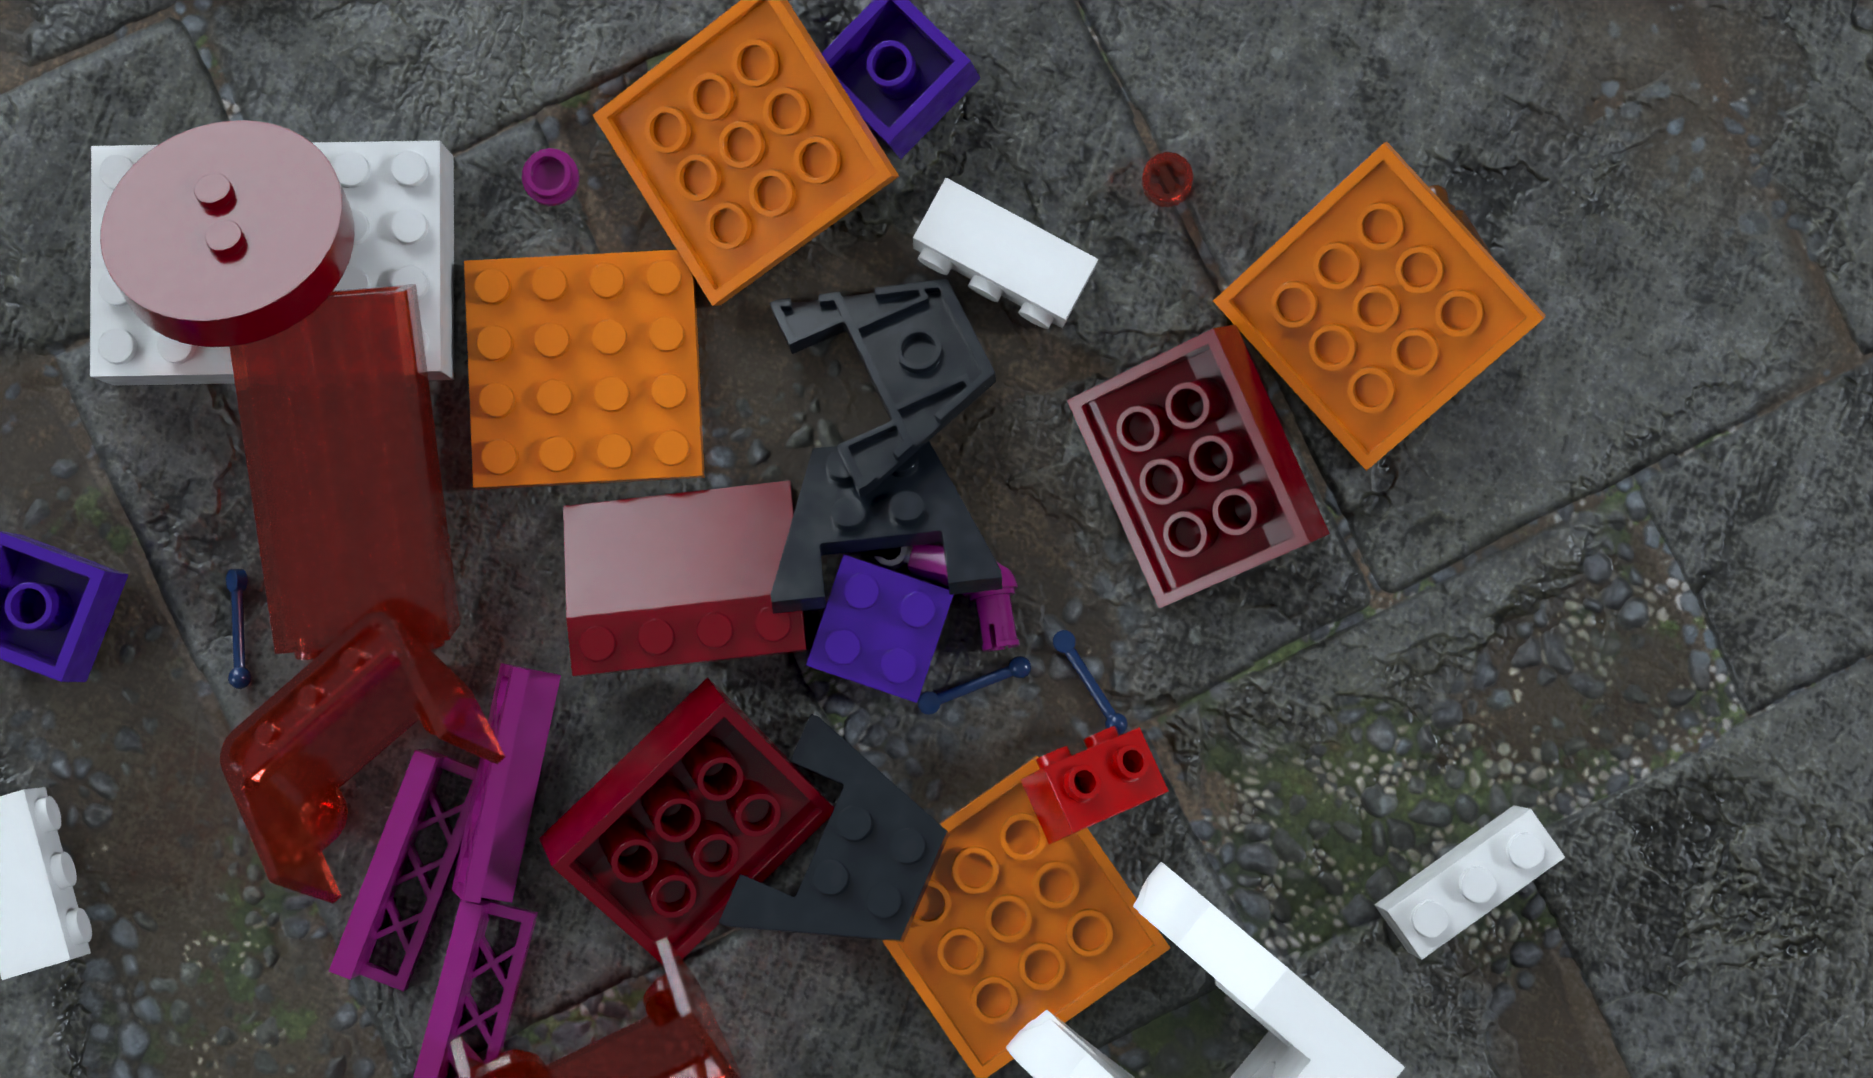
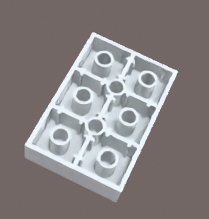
(402, 237)

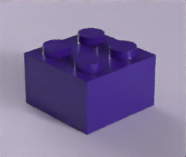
(899, 71)
(53, 607)
(880, 628)

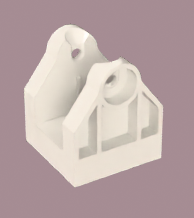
(1304, 1032)

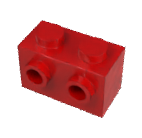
(1092, 784)

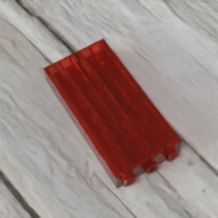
(347, 472)

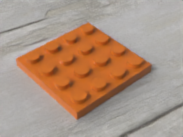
(744, 145)
(1378, 306)
(583, 369)
(1018, 926)

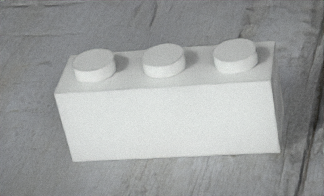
(1002, 255)
(1469, 881)
(36, 888)

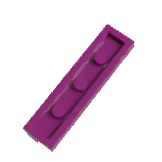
(506, 790)
(389, 864)
(456, 981)

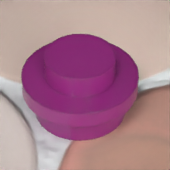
(550, 177)

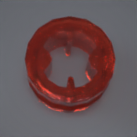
(1180, 168)

